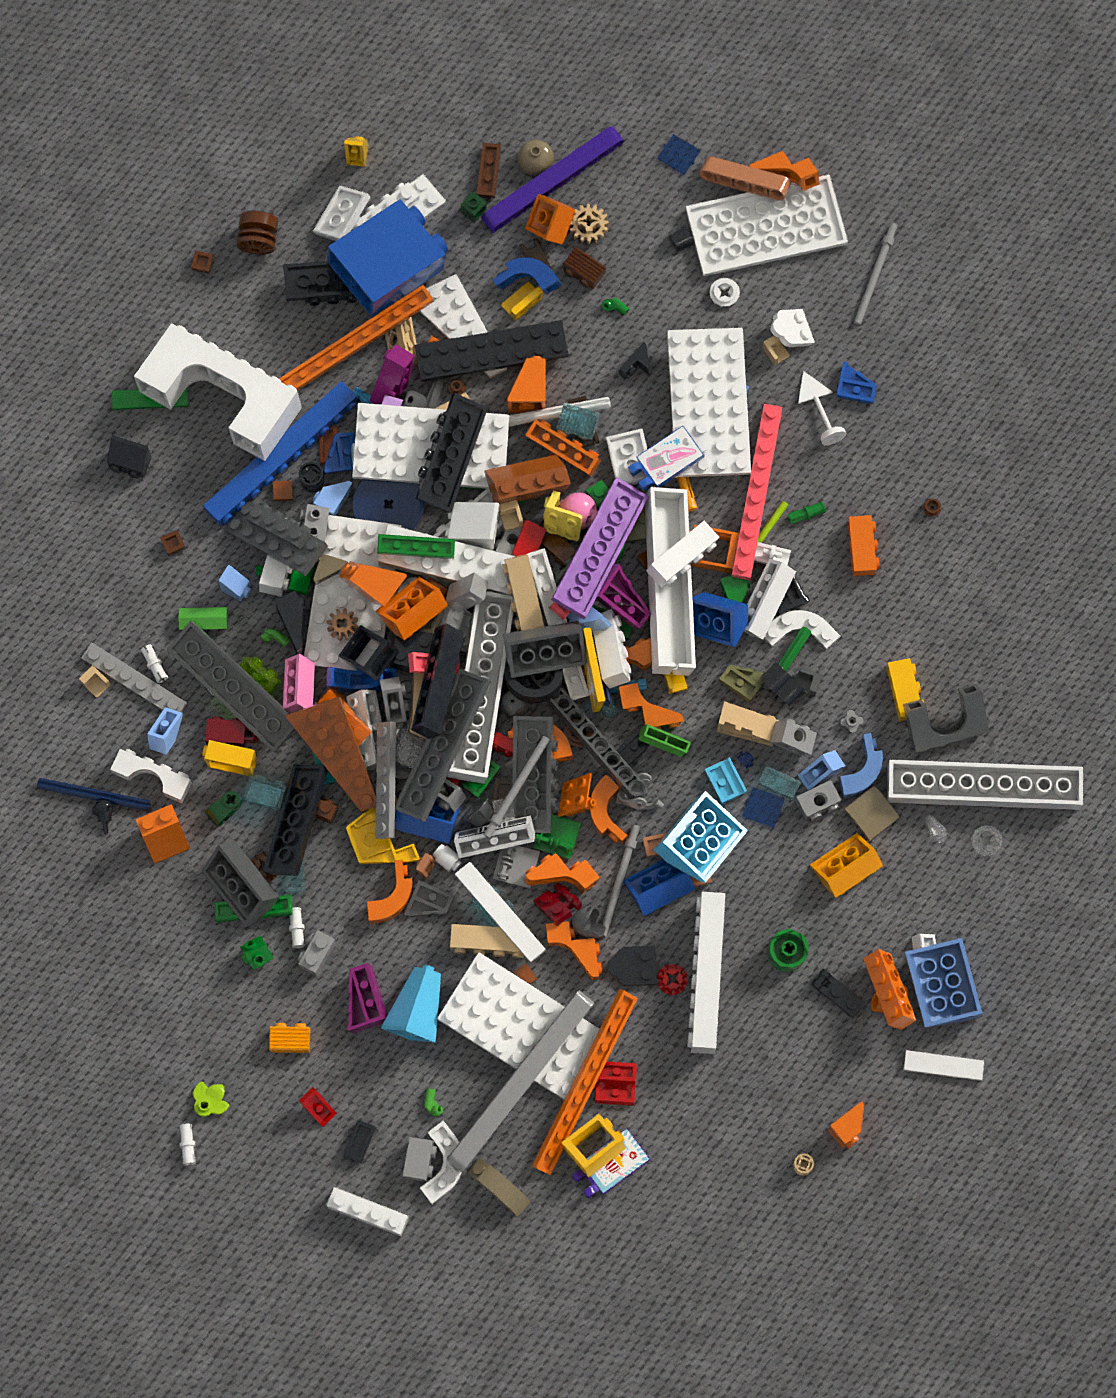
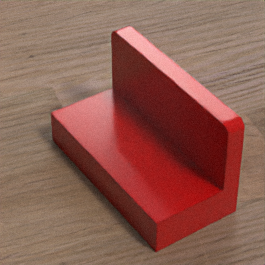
(529, 538)

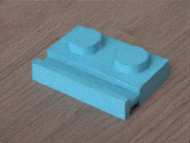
(725, 780)

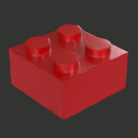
(503, 744)

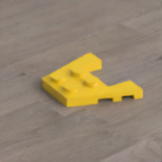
(372, 850)

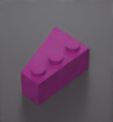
(393, 375)
(622, 598)
(365, 999)

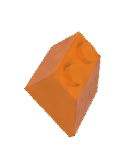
(550, 219)
(848, 1127)

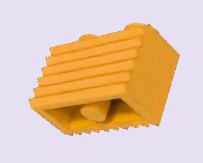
(290, 1039)

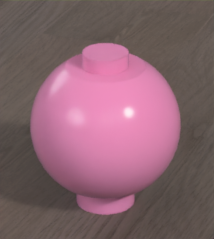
(580, 504)

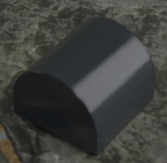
(681, 239)

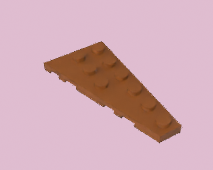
(331, 738)

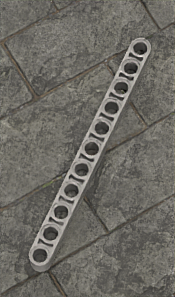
(520, 1081)

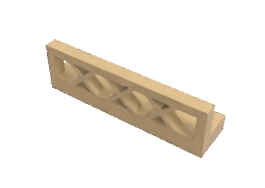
(405, 337)

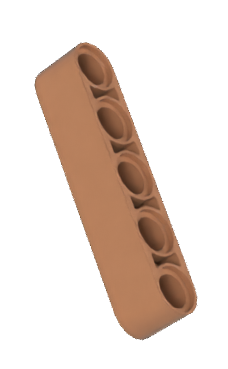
(745, 178)

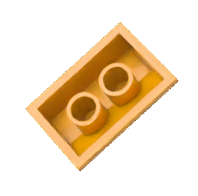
(846, 865)

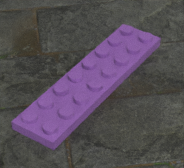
(599, 548)

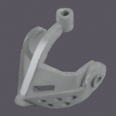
(639, 803)

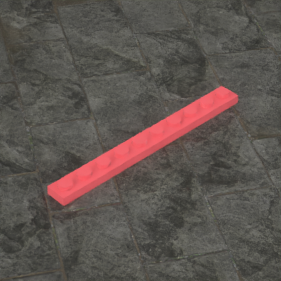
(757, 492)

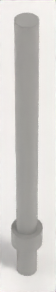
(887, 242)
(497, 818)
(630, 845)

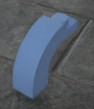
(861, 781)

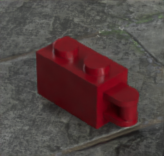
(228, 732)

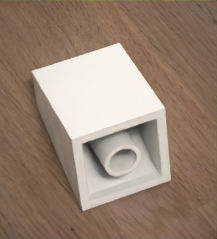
(474, 523)

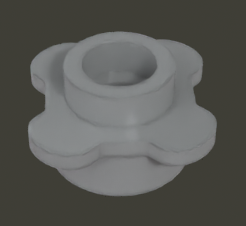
(852, 727)

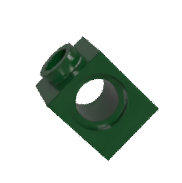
(473, 207)

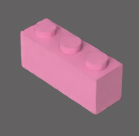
(298, 683)

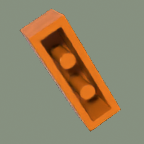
(863, 545)

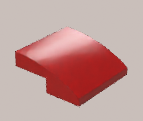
(617, 1084)

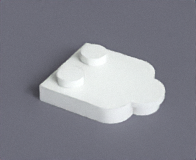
(792, 328)

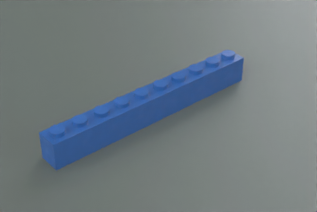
(288, 449)

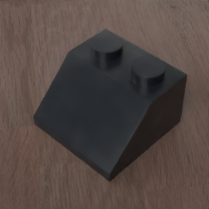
(128, 457)

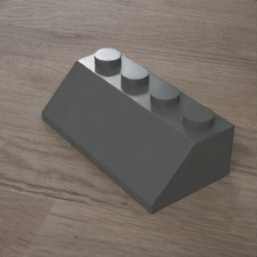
(545, 649)
(239, 883)

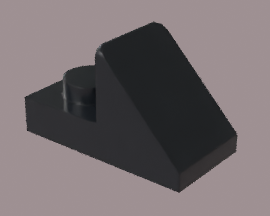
(638, 358)

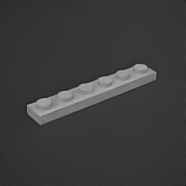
(132, 679)
(385, 780)

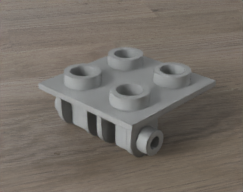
(514, 863)

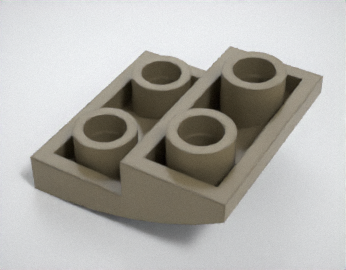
(871, 812)

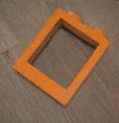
(728, 568)

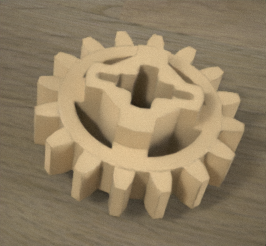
(597, 223)

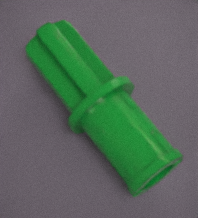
(806, 513)

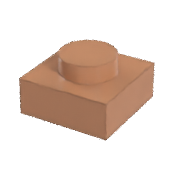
(425, 865)

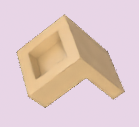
(775, 350)
(510, 515)
(94, 681)

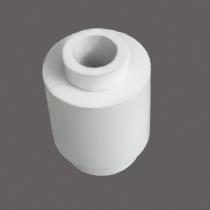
(447, 858)

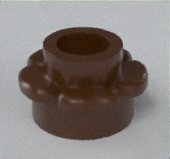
(461, 387)
(932, 502)

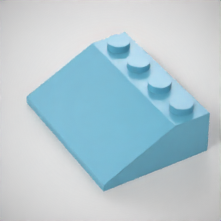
(701, 838)

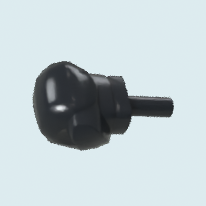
(104, 811)

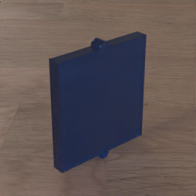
(679, 154)
(763, 807)

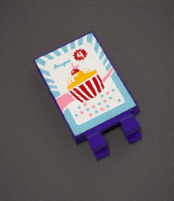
(617, 1169)

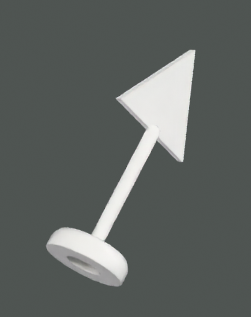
(811, 390)

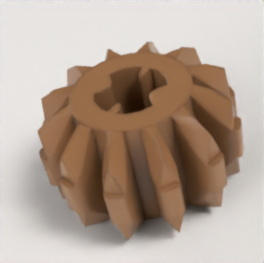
(335, 624)

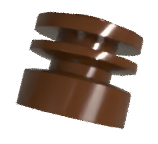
(257, 232)

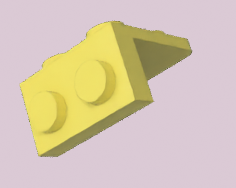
(560, 520)

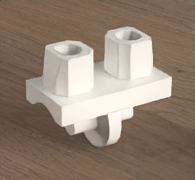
(765, 551)

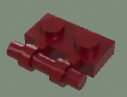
(553, 908)

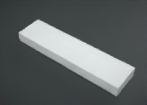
(943, 1065)

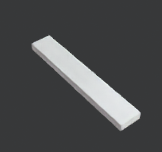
(500, 912)

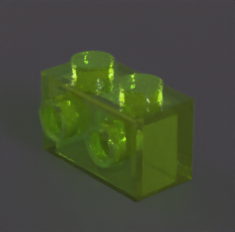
(265, 677)

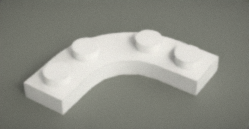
(794, 621)
(448, 1175)

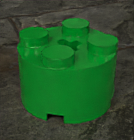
(792, 940)

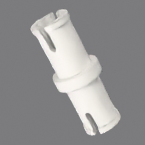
(154, 664)
(297, 928)
(187, 1144)

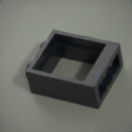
(378, 661)

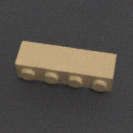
(523, 592)
(482, 940)

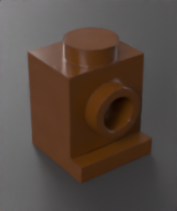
(326, 811)

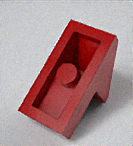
(317, 1107)

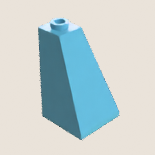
(416, 1007)

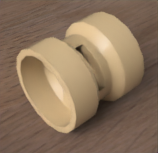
(802, 1167)

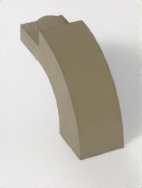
(499, 1186)

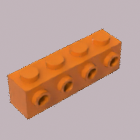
(562, 447)
(889, 989)

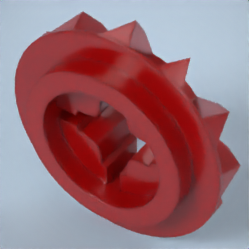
(672, 989)

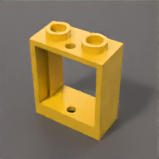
(230, 758)
(604, 1156)

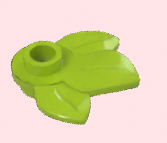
(211, 1097)

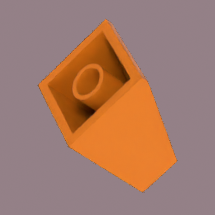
(530, 387)
(372, 582)
(162, 834)

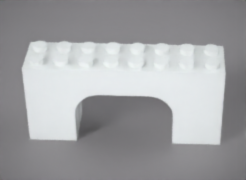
(186, 358)

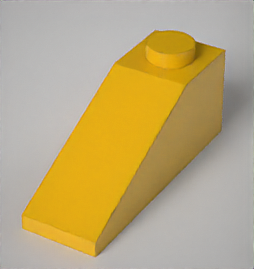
(356, 151)

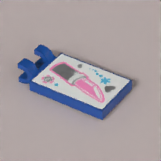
(666, 459)

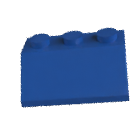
(719, 618)
(438, 825)
(658, 886)

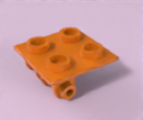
(575, 796)

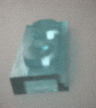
(779, 782)

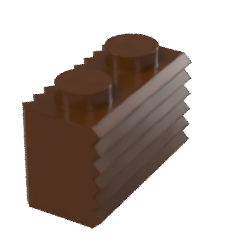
(583, 268)

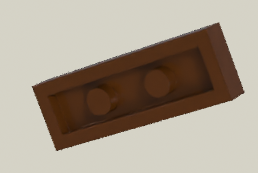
(488, 170)

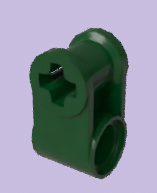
(223, 809)

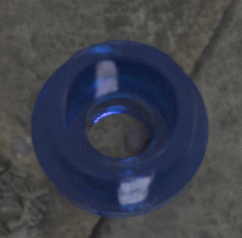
(746, 759)

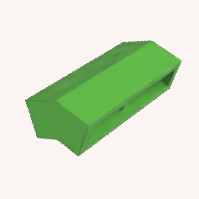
(204, 617)
(664, 740)

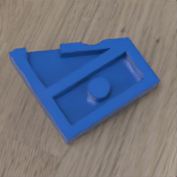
(855, 386)
(339, 455)

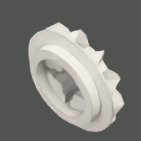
(723, 284)

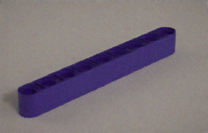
(553, 177)

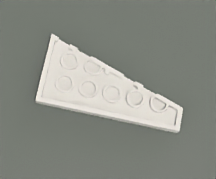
(454, 312)

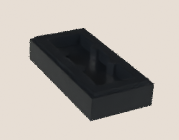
(359, 1141)

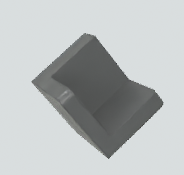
(809, 681)

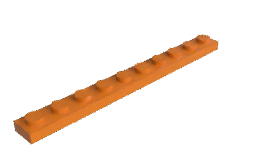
(358, 338)
(584, 1081)

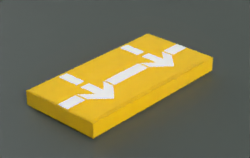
(592, 672)

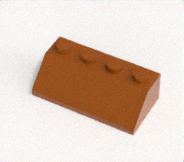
(527, 479)

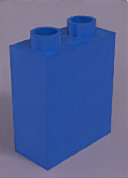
(387, 257)

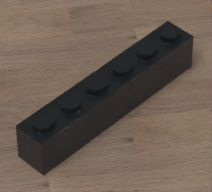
(437, 681)

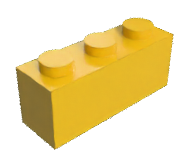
(903, 684)

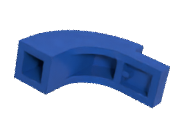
(529, 268)
(354, 680)

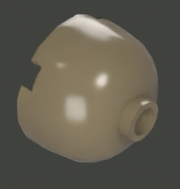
(535, 157)

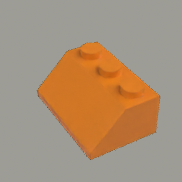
(412, 608)

